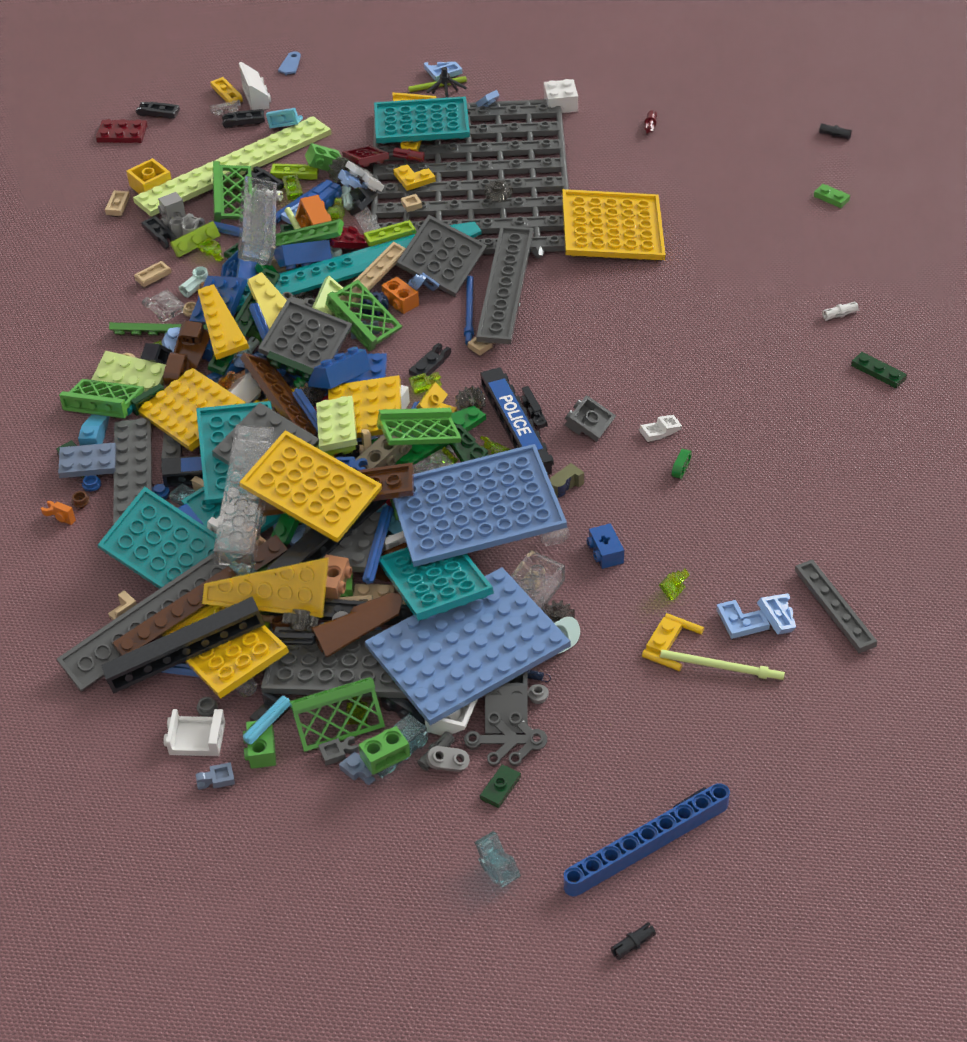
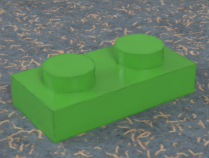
(831, 195)

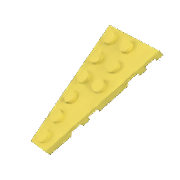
(267, 297)

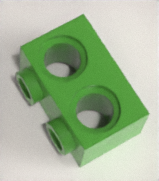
(321, 156)
(384, 750)
(262, 751)

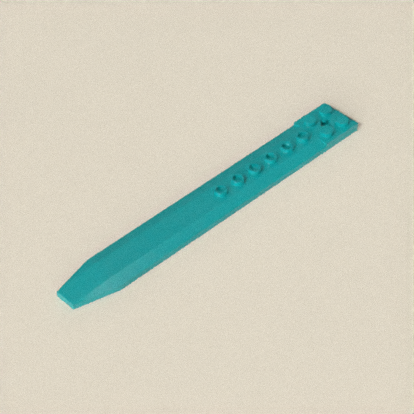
(342, 266)

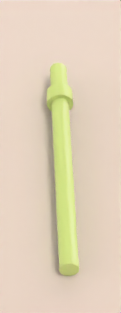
(762, 671)

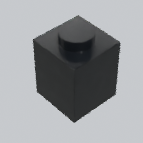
(155, 353)

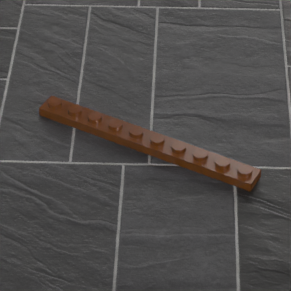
(189, 603)

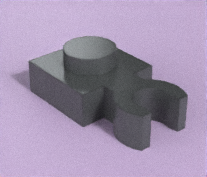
(334, 751)

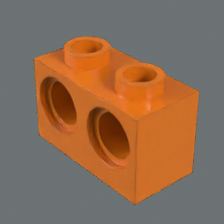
(400, 295)

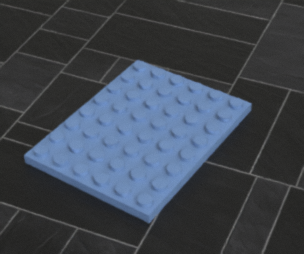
(478, 505)
(468, 649)

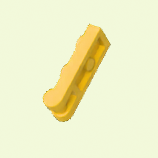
(226, 90)

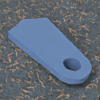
(290, 63)

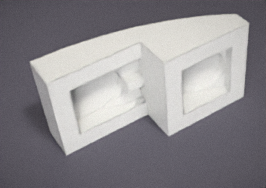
(662, 428)

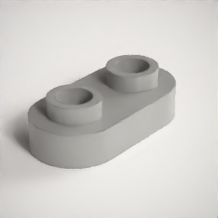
(448, 761)

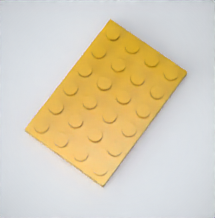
(175, 406)
(311, 486)
(236, 660)

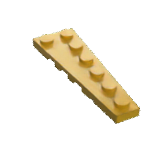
(222, 328)

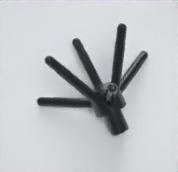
(445, 79)

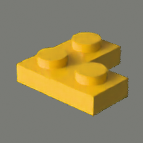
(413, 180)

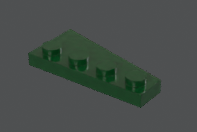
(468, 448)

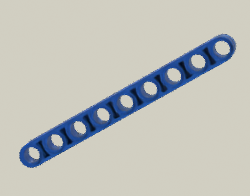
(695, 810)

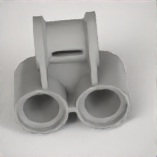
(182, 226)

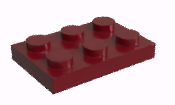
(121, 131)
(366, 155)
(349, 239)

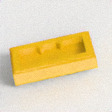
(433, 397)

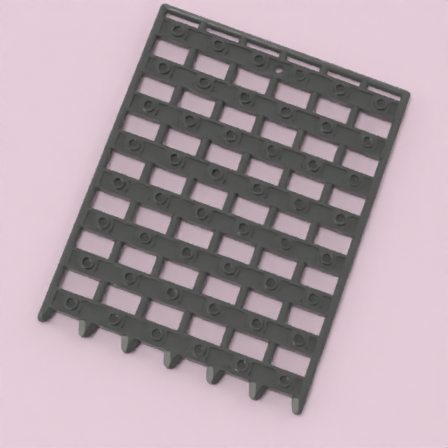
(496, 111)

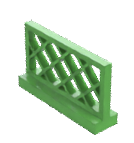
(218, 188)
(362, 331)
(95, 403)
(423, 419)
(332, 696)

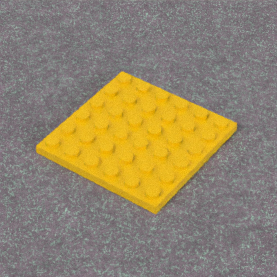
(612, 225)

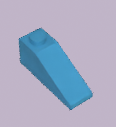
(93, 430)

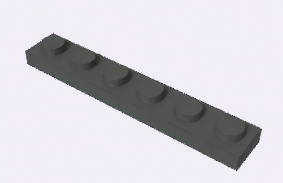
(836, 606)

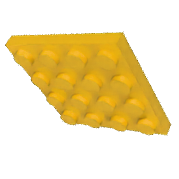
(369, 398)

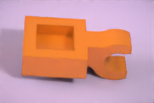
(61, 511)

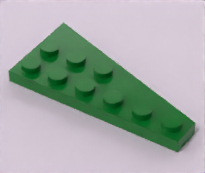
(467, 418)

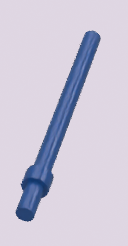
(469, 330)

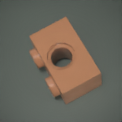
(337, 575)

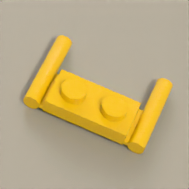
(664, 638)

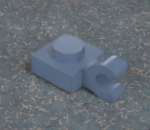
(355, 767)
(219, 776)

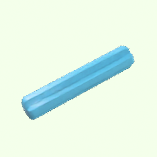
(266, 720)

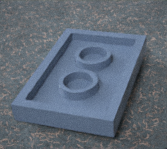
(87, 460)

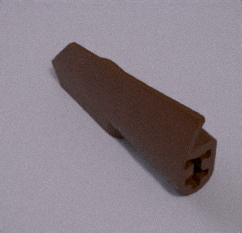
(188, 351)
(361, 620)

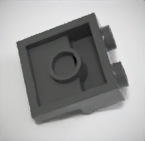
(589, 418)

